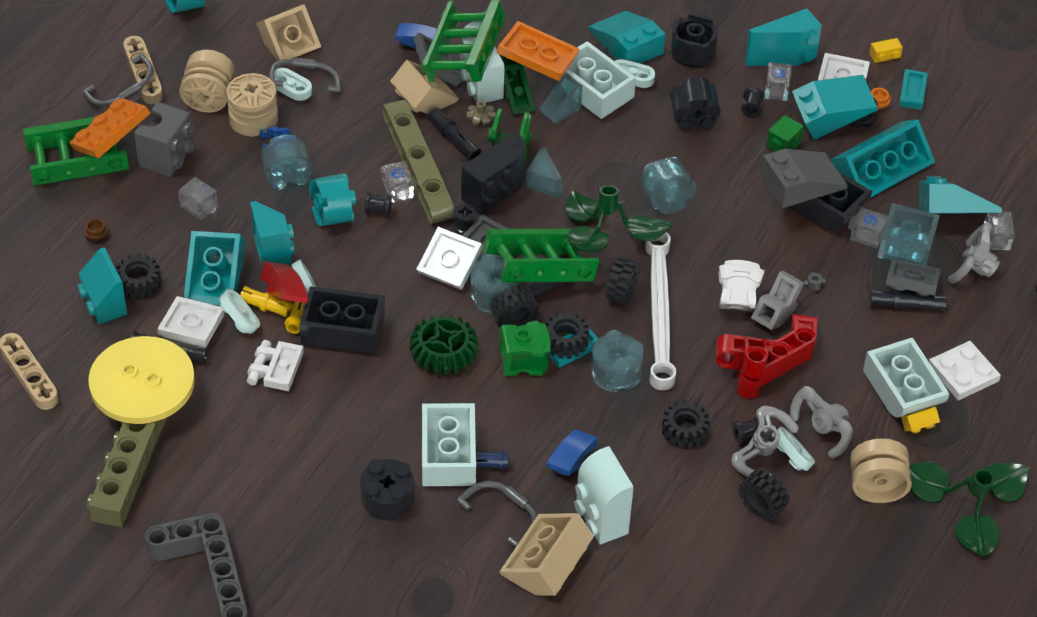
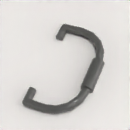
(305, 63)
(129, 92)
(508, 491)

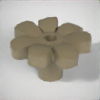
(480, 114)

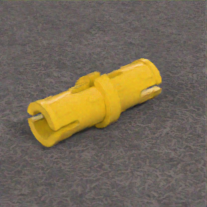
(266, 302)

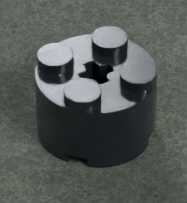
(694, 40)
(695, 104)
(387, 489)

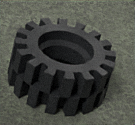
(139, 265)
(622, 280)
(514, 307)
(570, 324)
(681, 435)
(764, 494)

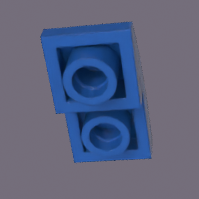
(407, 31)
(570, 452)

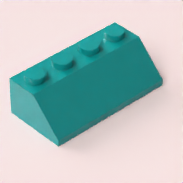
(886, 157)

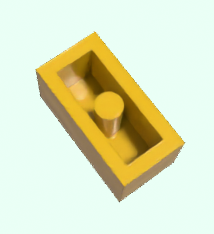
(885, 50)
(920, 419)

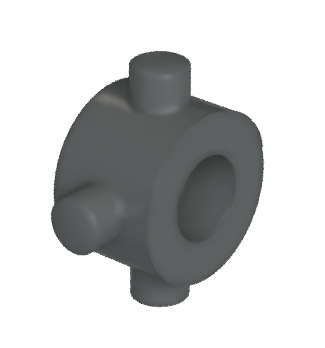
(814, 281)

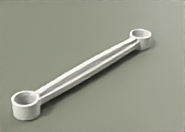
(660, 314)

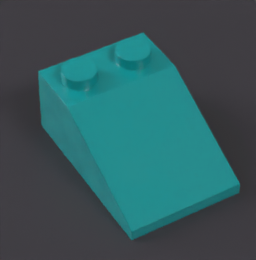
(630, 37)
(784, 41)
(834, 103)
(941, 196)
(213, 265)

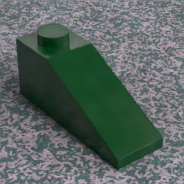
(517, 88)

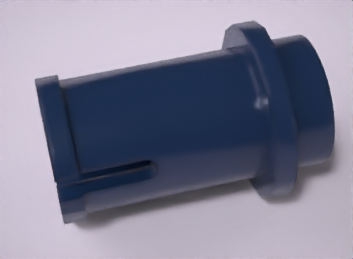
(492, 459)

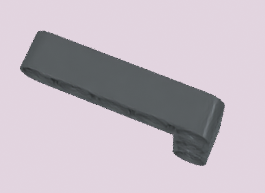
(197, 535)

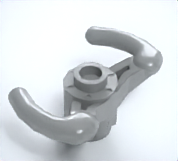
(977, 256)
(824, 417)
(764, 439)

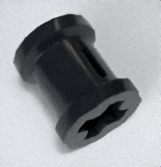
(753, 97)
(385, 200)
(460, 219)
(744, 430)

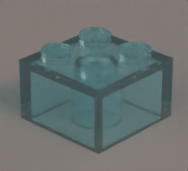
(908, 235)

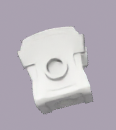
(739, 284)

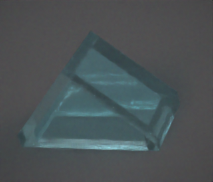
(563, 99)
(543, 175)

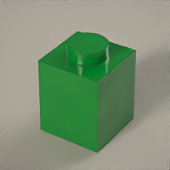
(784, 134)

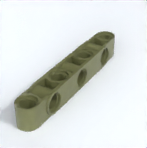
(419, 161)

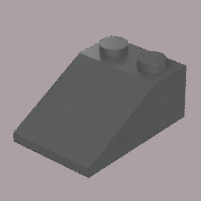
(800, 175)

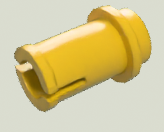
(293, 321)

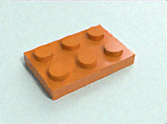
(538, 50)
(109, 127)

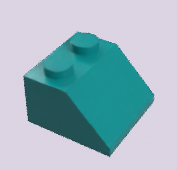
(271, 234)
(102, 288)

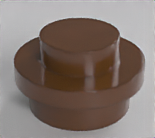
(95, 229)

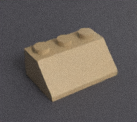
(548, 553)

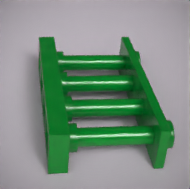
(479, 51)
(59, 136)
(539, 242)

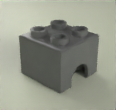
(167, 143)

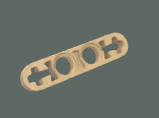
(140, 70)
(31, 369)

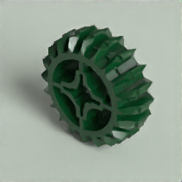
(443, 344)

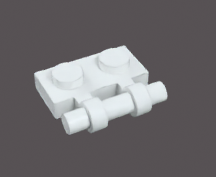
(282, 367)

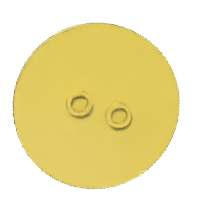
(141, 380)

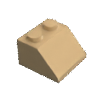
(289, 33)
(421, 94)

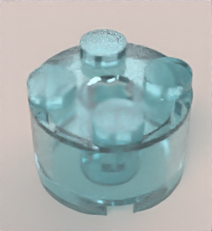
(286, 161)
(667, 184)
(487, 282)
(617, 361)

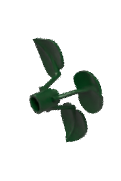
(584, 208)
(974, 533)

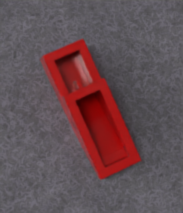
(283, 282)

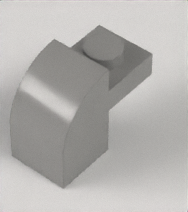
(780, 303)

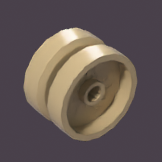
(880, 470)

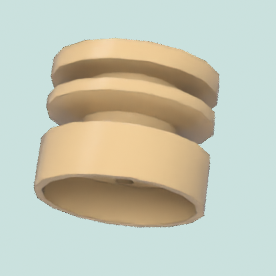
(206, 80)
(252, 104)

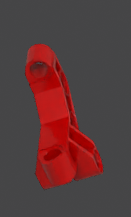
(766, 359)

